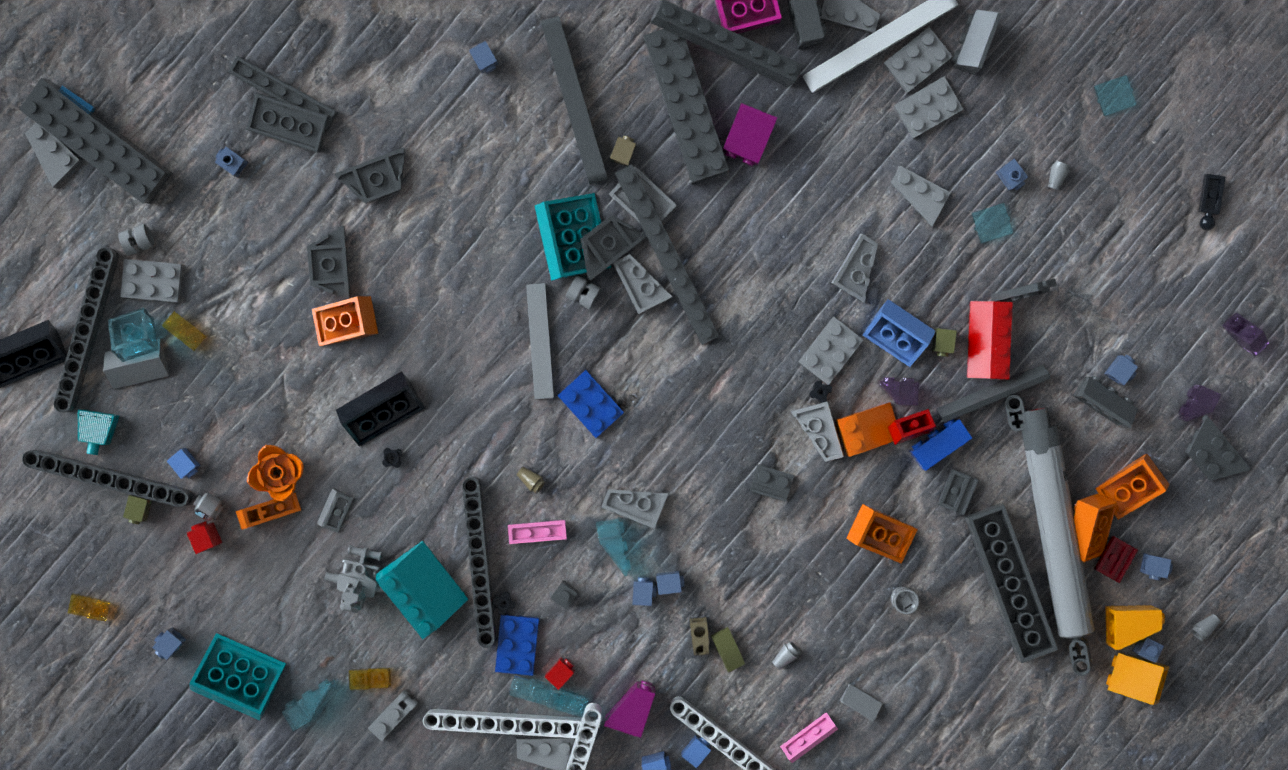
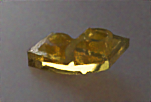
(183, 330)
(89, 607)
(369, 678)

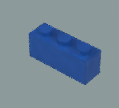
(940, 444)

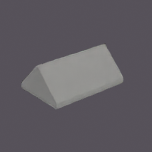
(137, 370)

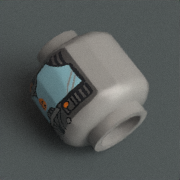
(207, 506)

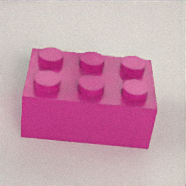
(747, 15)

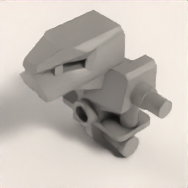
(357, 579)

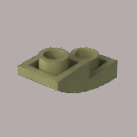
(727, 649)

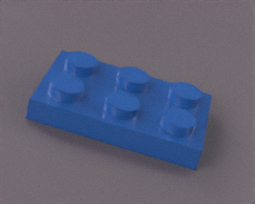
(590, 404)
(517, 644)

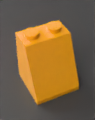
(1131, 623)
(1137, 678)

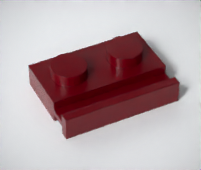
(1115, 559)

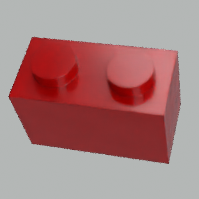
(911, 426)
(203, 536)

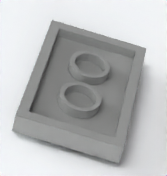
(917, 60)
(928, 107)
(660, 201)
(151, 280)
(830, 350)

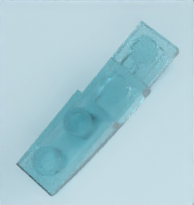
(548, 695)

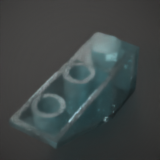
(610, 538)
(305, 709)

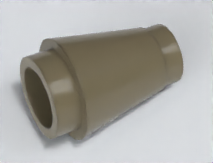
(531, 480)

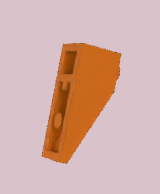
(267, 511)

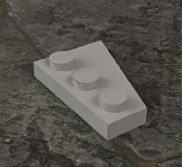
(850, 14)
(52, 154)
(920, 193)
(856, 268)
(640, 285)
(821, 428)
(636, 506)
(546, 751)

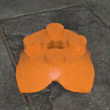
(262, 476)

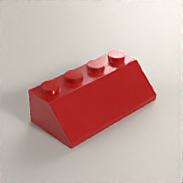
(989, 339)

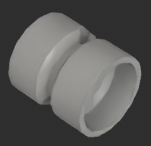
(142, 237)
(577, 287)
(904, 600)

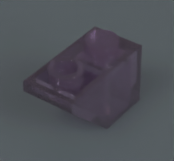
(1246, 334)
(901, 392)
(1199, 403)

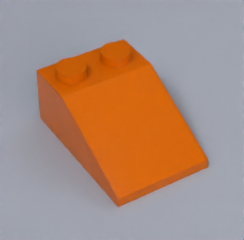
(345, 320)
(866, 429)
(1134, 485)
(1092, 524)
(881, 534)

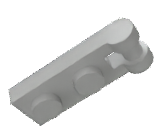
(392, 715)

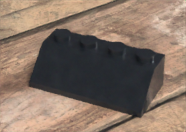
(30, 352)
(380, 409)

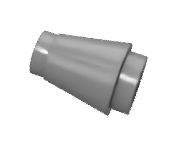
(1058, 174)
(1204, 628)
(786, 655)

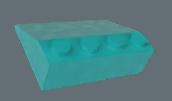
(562, 227)
(421, 589)
(237, 676)

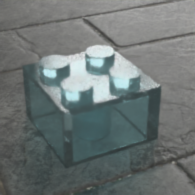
(132, 334)

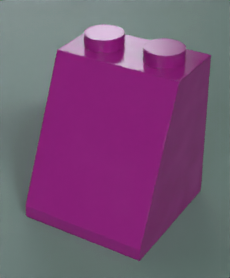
(749, 135)
(632, 709)

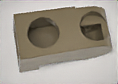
(699, 635)

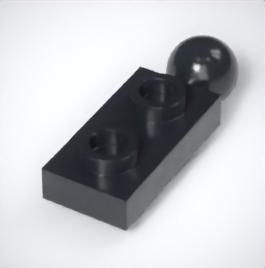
(1211, 199)

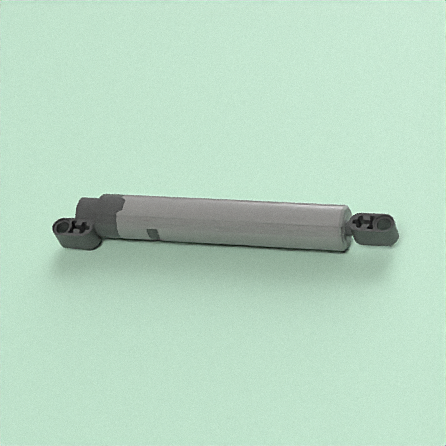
(1056, 528)

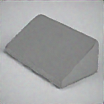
(334, 510)
(861, 702)

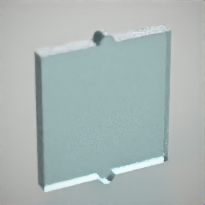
(1115, 95)
(992, 223)

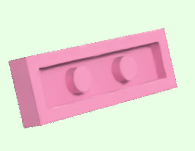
(537, 531)
(809, 737)

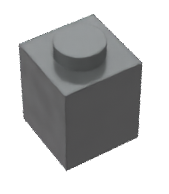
(564, 594)

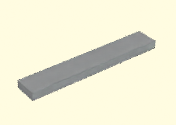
(540, 341)

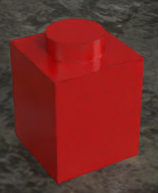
(560, 672)

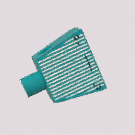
(96, 429)

